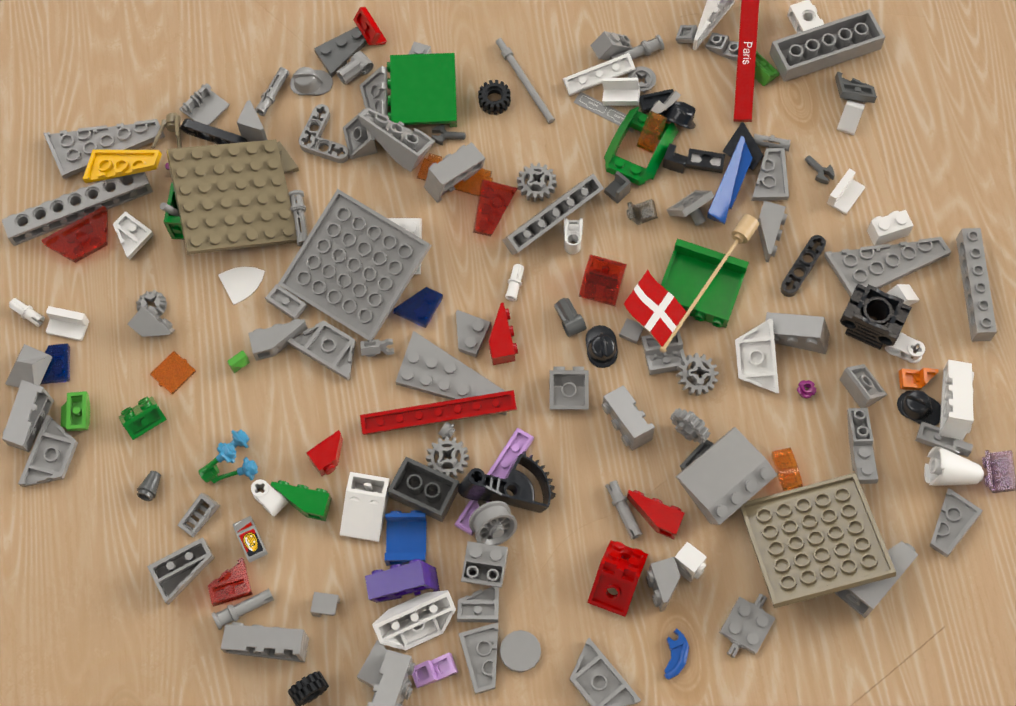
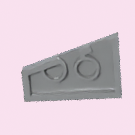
(953, 522)

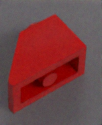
(326, 454)

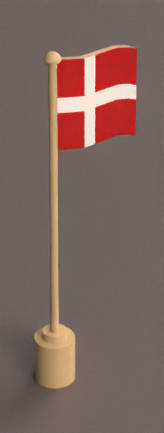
(659, 310)

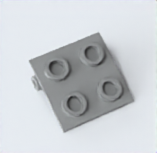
(204, 105)

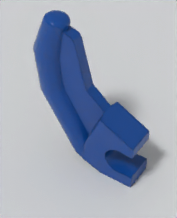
(679, 653)

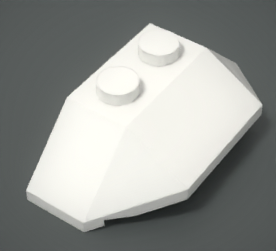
(415, 620)

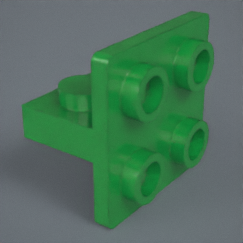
(141, 417)

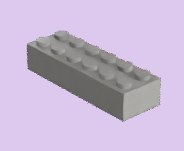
(827, 45)

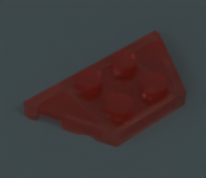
(81, 236)

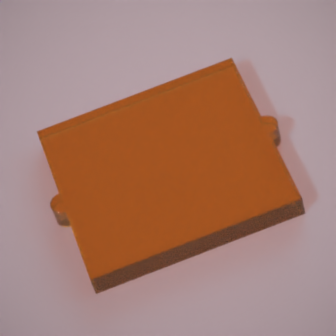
(172, 372)

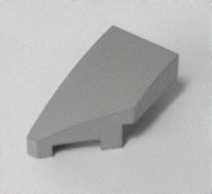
(658, 107)

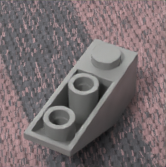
(769, 223)
(272, 340)

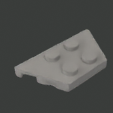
(328, 347)
(49, 455)
(600, 681)

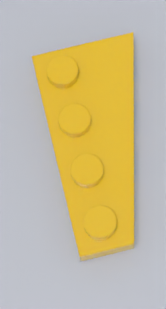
(118, 163)

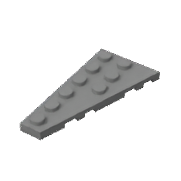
(439, 373)

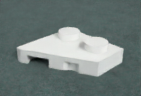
(131, 234)

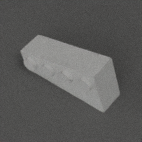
(265, 642)

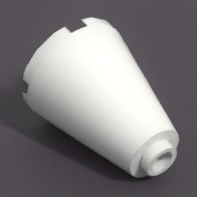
(951, 469)

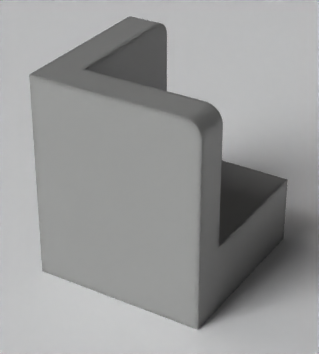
(324, 604)

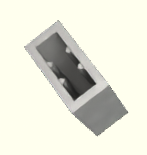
(370, 670)

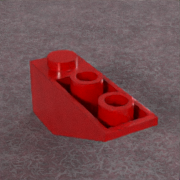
(500, 340)
(660, 517)

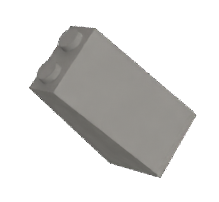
(867, 596)

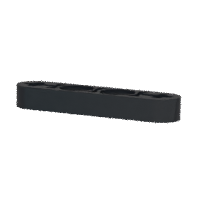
(210, 133)
(802, 265)

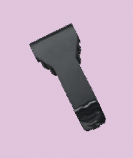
(490, 488)

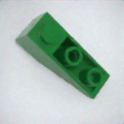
(309, 502)

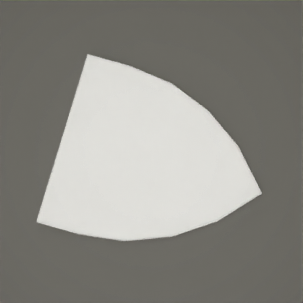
(241, 282)

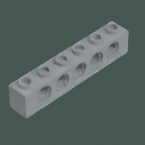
(552, 214)
(976, 284)

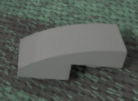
(723, 46)

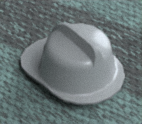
(310, 82)

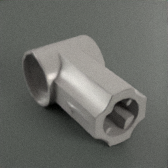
(358, 65)

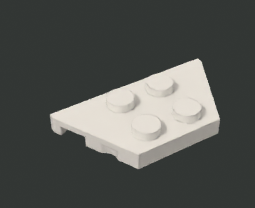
(758, 357)

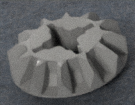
(644, 72)
(158, 298)

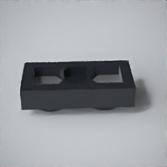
(705, 160)

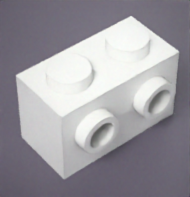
(890, 227)

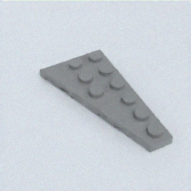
(74, 148)
(885, 262)

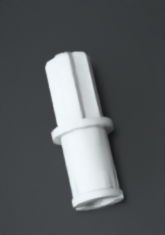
(514, 282)
(26, 312)

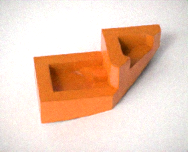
(915, 379)

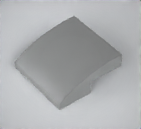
(663, 362)

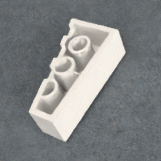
(956, 400)

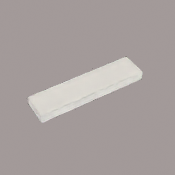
(594, 75)

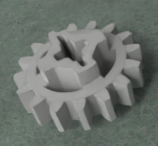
(536, 183)
(688, 376)
(690, 425)
(448, 448)

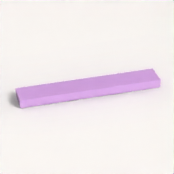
(516, 445)

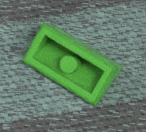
(764, 70)

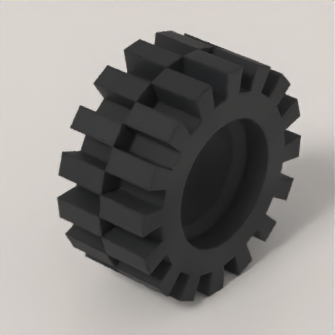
(494, 106)
(308, 688)

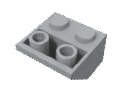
(484, 564)
(663, 578)

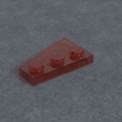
(491, 206)

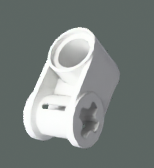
(573, 232)
(904, 348)
(270, 498)

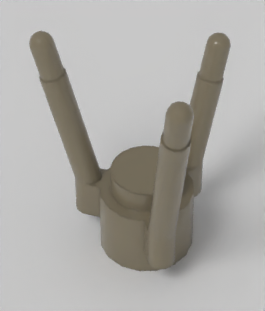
(172, 124)

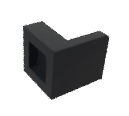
(674, 161)

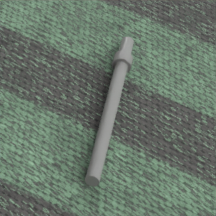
(508, 55)

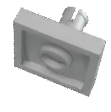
(691, 205)

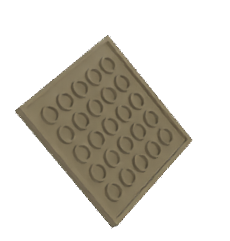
(231, 196)
(816, 540)

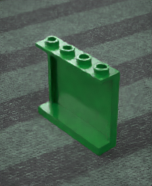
(422, 89)
(689, 272)

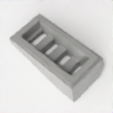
(203, 518)

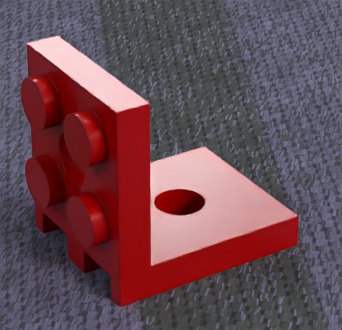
(617, 570)

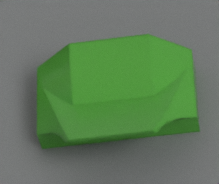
(76, 412)

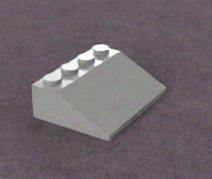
(726, 476)

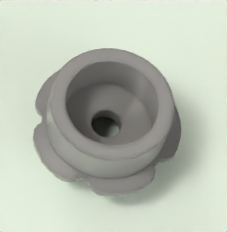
(447, 430)

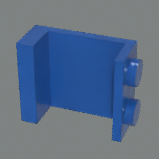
(405, 537)

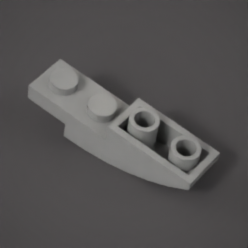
(861, 445)

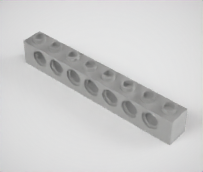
(70, 213)

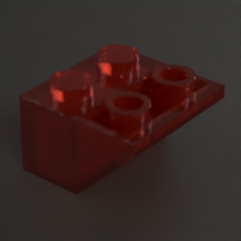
(602, 280)

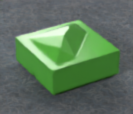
(238, 361)

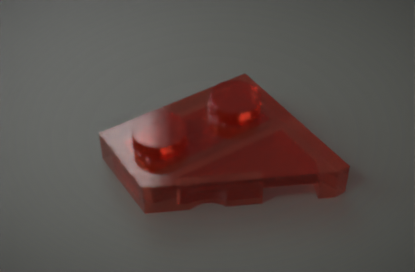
(230, 585)

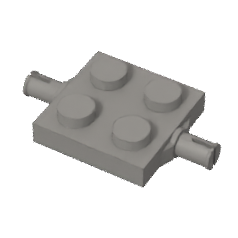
(747, 625)

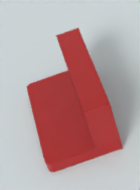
(368, 27)

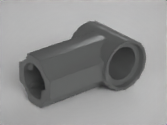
(571, 321)

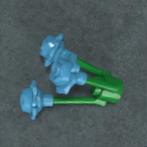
(228, 453)

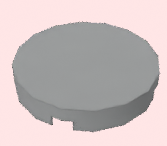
(520, 651)

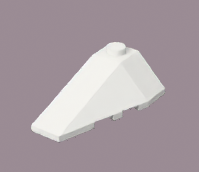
(712, 14)

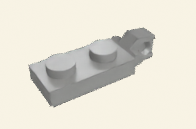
(929, 435)

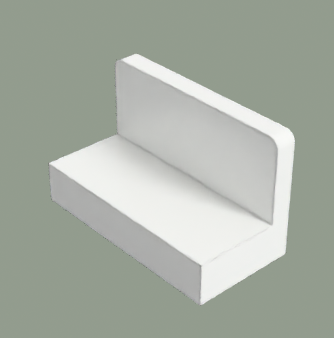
(620, 91)
(845, 193)
(66, 323)

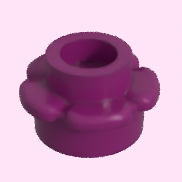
(806, 393)

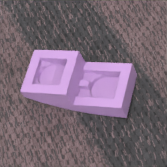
(434, 670)

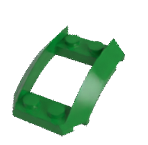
(633, 172)

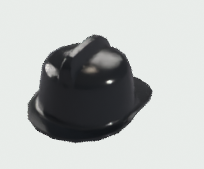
(681, 114)
(601, 346)
(919, 407)

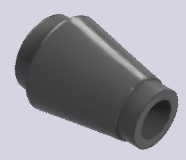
(148, 488)

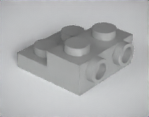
(569, 388)

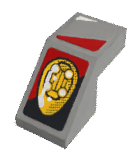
(250, 539)

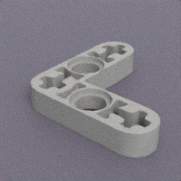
(317, 141)

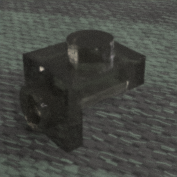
(642, 212)

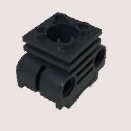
(887, 310)

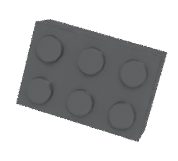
(423, 489)

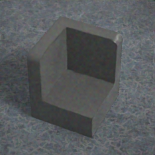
(618, 188)

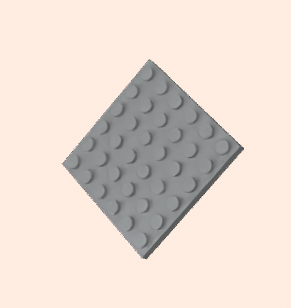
(354, 265)

